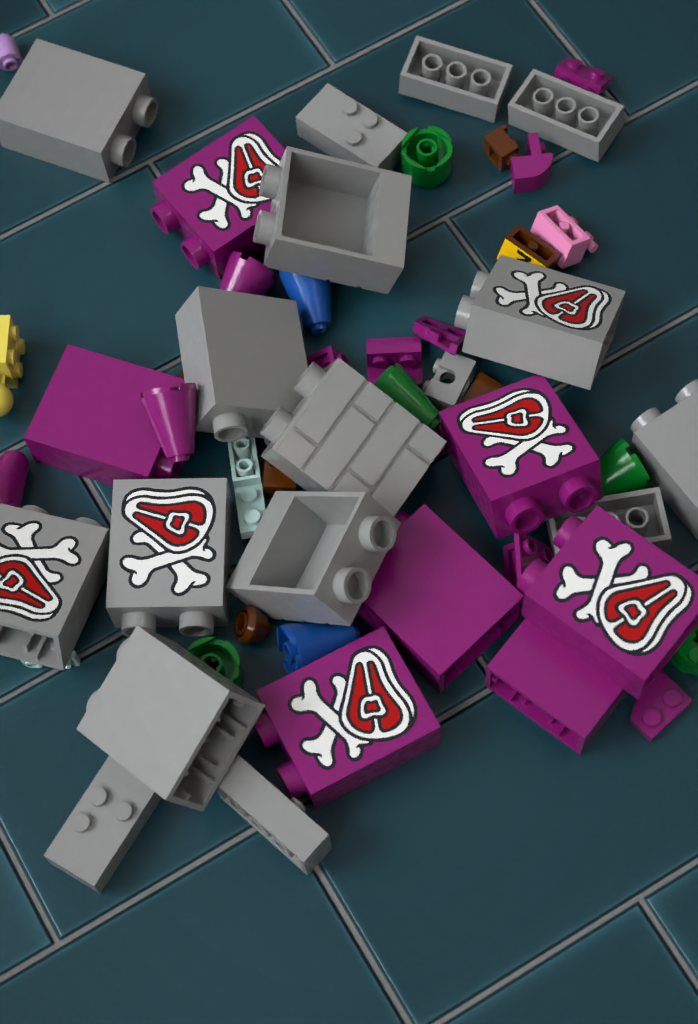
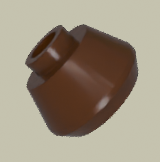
(251, 625)

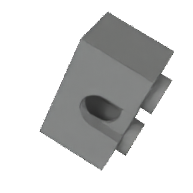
(454, 369)

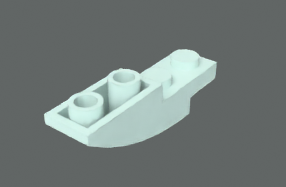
(247, 484)

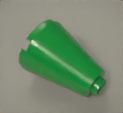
(403, 390)
(622, 470)

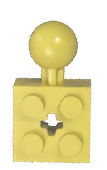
(10, 366)

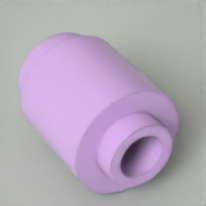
(9, 53)

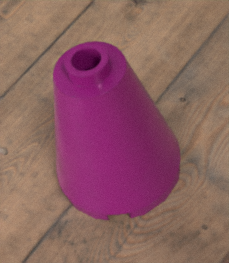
(246, 276)
(173, 418)
(13, 477)

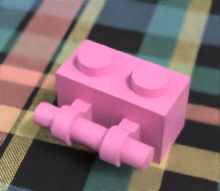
(563, 235)

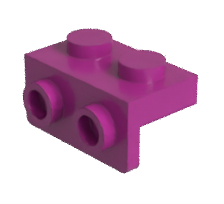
(582, 76)

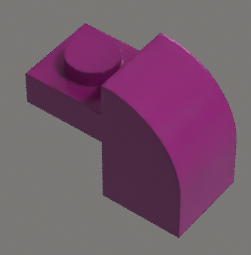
(531, 171)

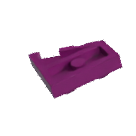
(440, 334)
(659, 706)

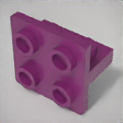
(388, 351)
(520, 555)

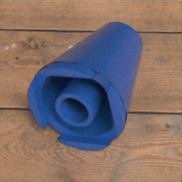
(312, 300)
(311, 641)

